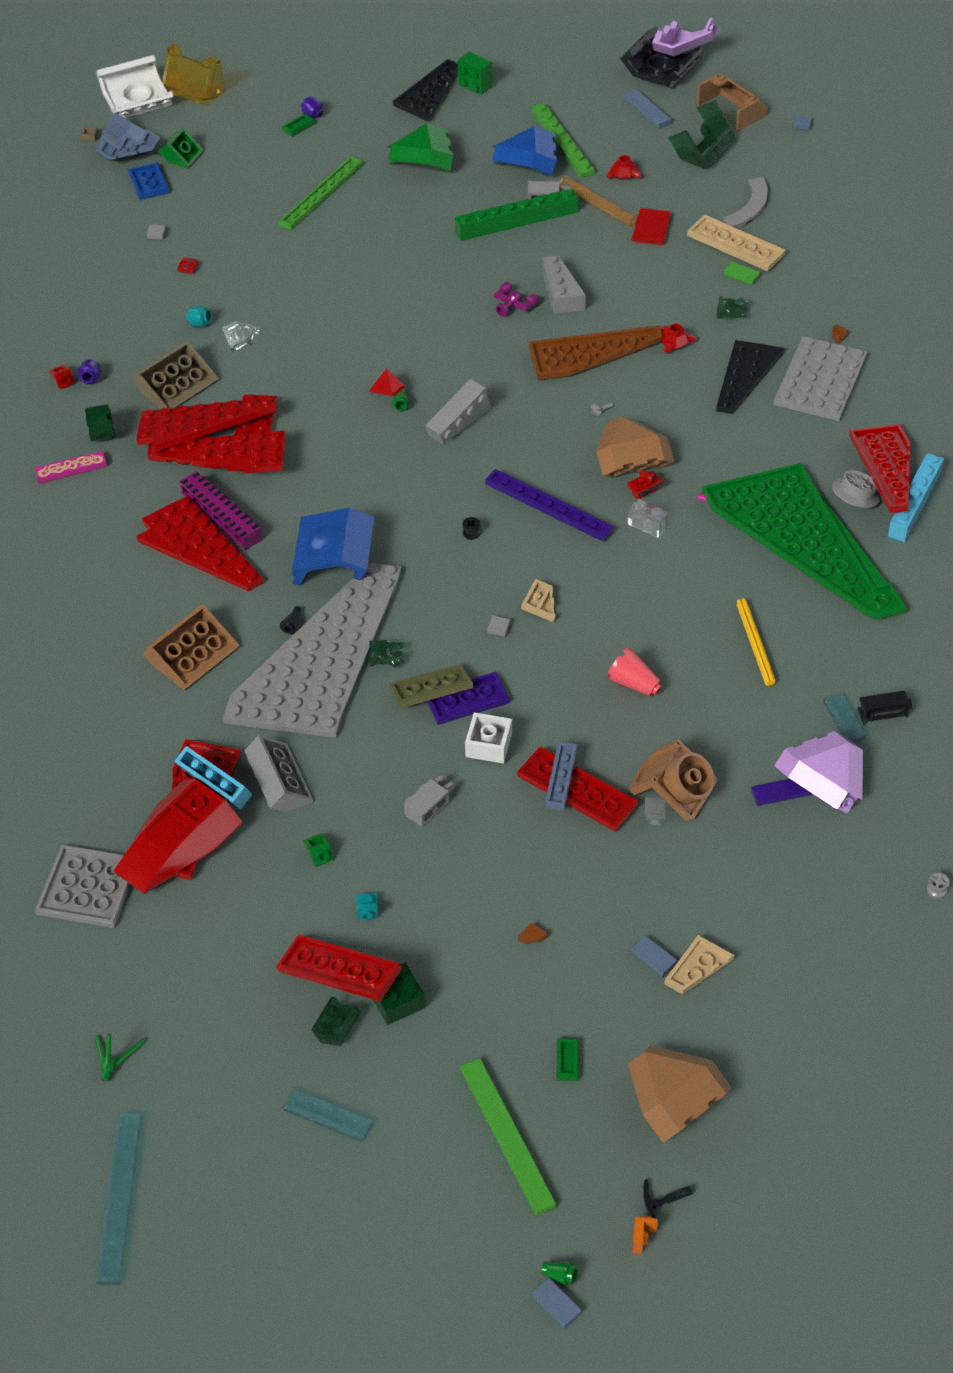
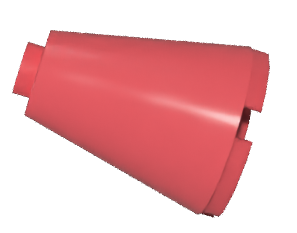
(634, 674)

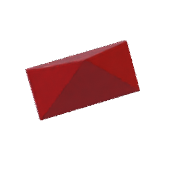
(387, 384)

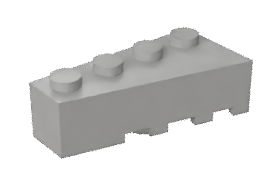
(459, 412)

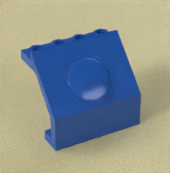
(331, 541)

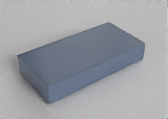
(654, 956)
(556, 1303)

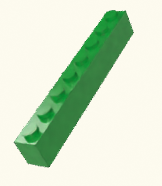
(516, 214)

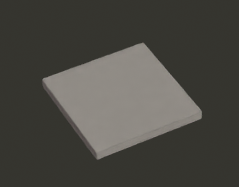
(84, 887)

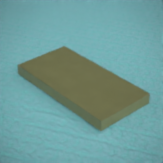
(431, 685)

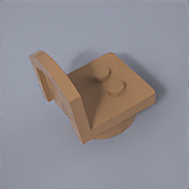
(677, 776)

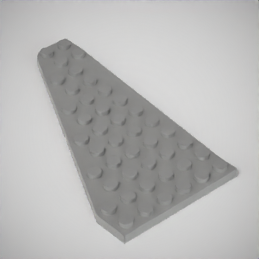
(316, 669)

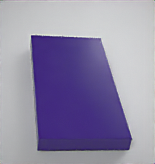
(485, 695)

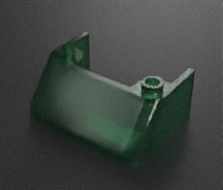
(717, 138)

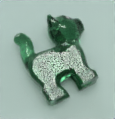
(728, 308)
(381, 653)

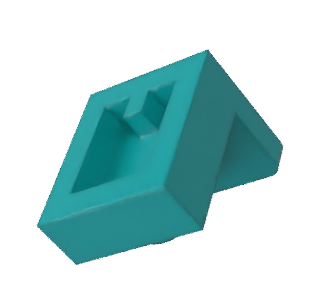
(367, 906)

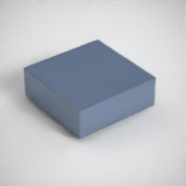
(802, 122)

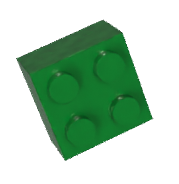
(475, 73)

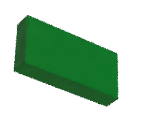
(298, 125)
(567, 1059)

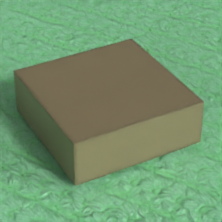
(89, 134)

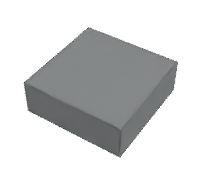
(156, 232)
(498, 626)

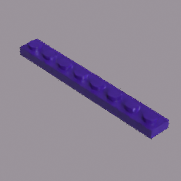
(549, 505)

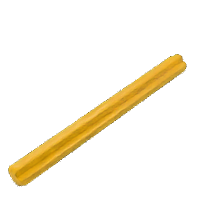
(756, 642)

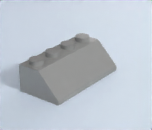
(278, 774)

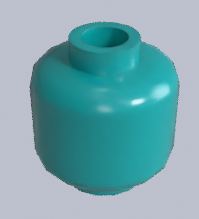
(198, 316)

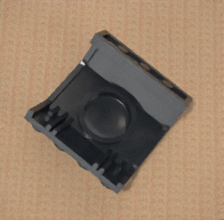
(657, 66)

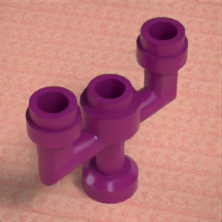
(513, 299)

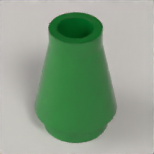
(401, 401)
(560, 1271)

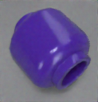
(312, 107)
(89, 371)

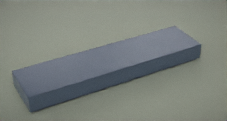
(647, 108)
(561, 776)

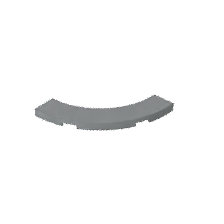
(753, 207)

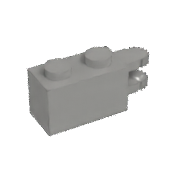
(541, 188)
(428, 800)

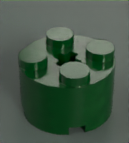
(99, 423)

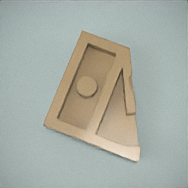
(540, 600)

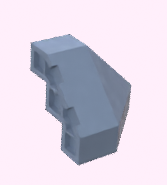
(124, 139)

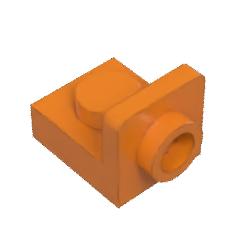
(643, 1226)

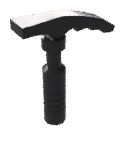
(669, 1198)

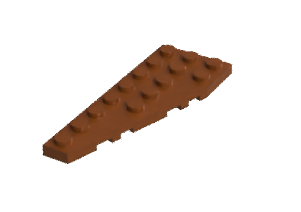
(578, 353)

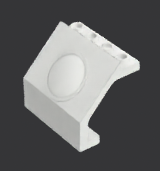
(134, 87)

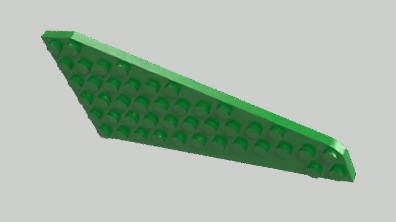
(798, 525)

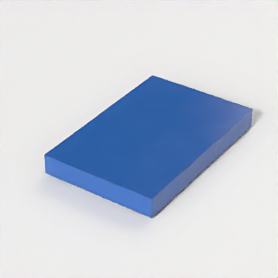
(148, 181)

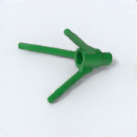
(109, 1064)

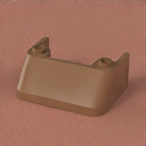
(751, 106)

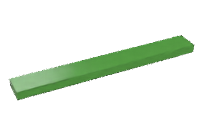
(320, 193)
(508, 1137)

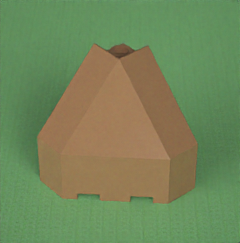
(631, 448)
(675, 1088)

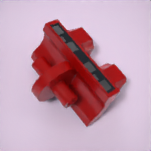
(645, 483)

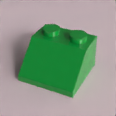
(181, 149)

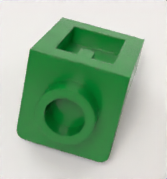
(318, 849)

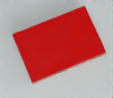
(651, 226)

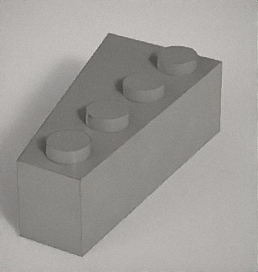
(561, 286)

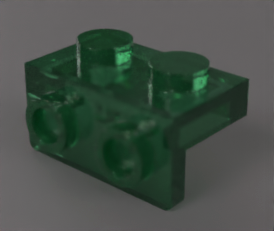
(335, 1022)

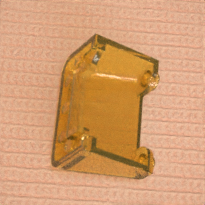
(191, 78)

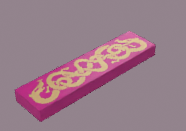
(70, 467)

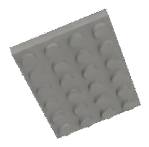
(820, 378)

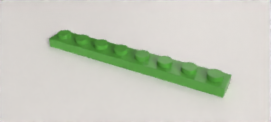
(563, 141)

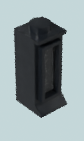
(884, 706)

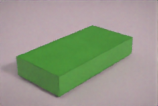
(741, 273)

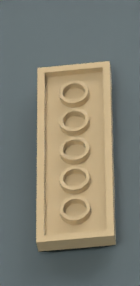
(736, 242)

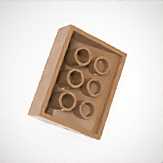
(191, 648)

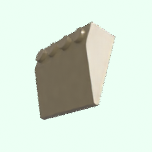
(174, 377)

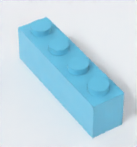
(213, 778)

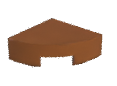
(839, 333)
(532, 934)

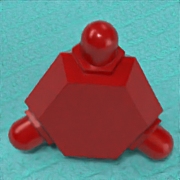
(624, 169)
(675, 337)

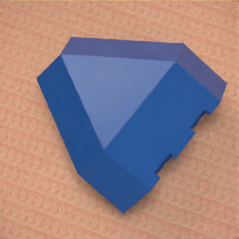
(528, 149)

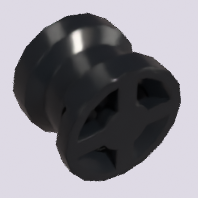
(471, 528)

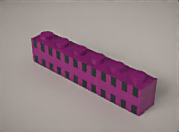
(221, 510)

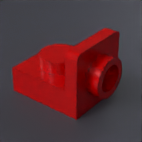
(62, 376)

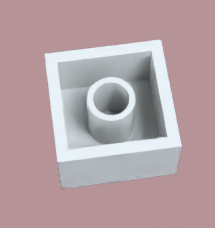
(488, 738)

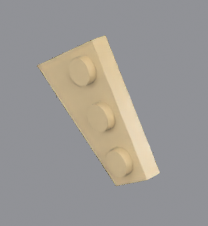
(697, 964)

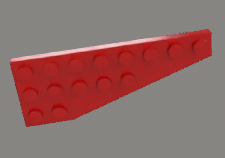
(887, 460)

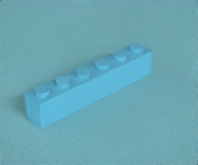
(918, 494)

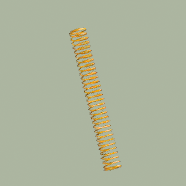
(589, 201)

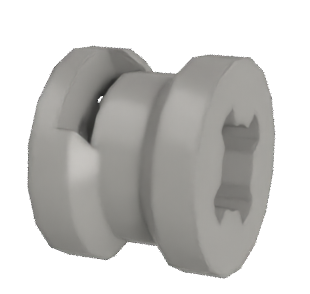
(936, 880)

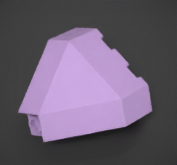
(676, 40)
(826, 768)

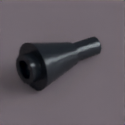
(290, 623)

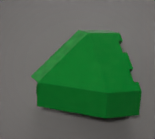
(423, 146)

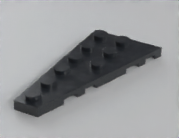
(426, 94)
(745, 370)

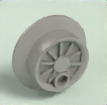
(856, 489)

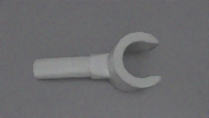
(597, 410)

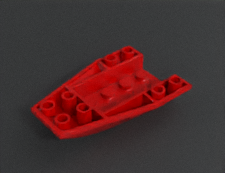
(177, 834)

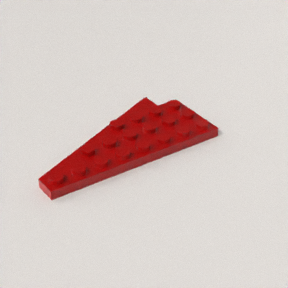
(181, 424)
(192, 538)

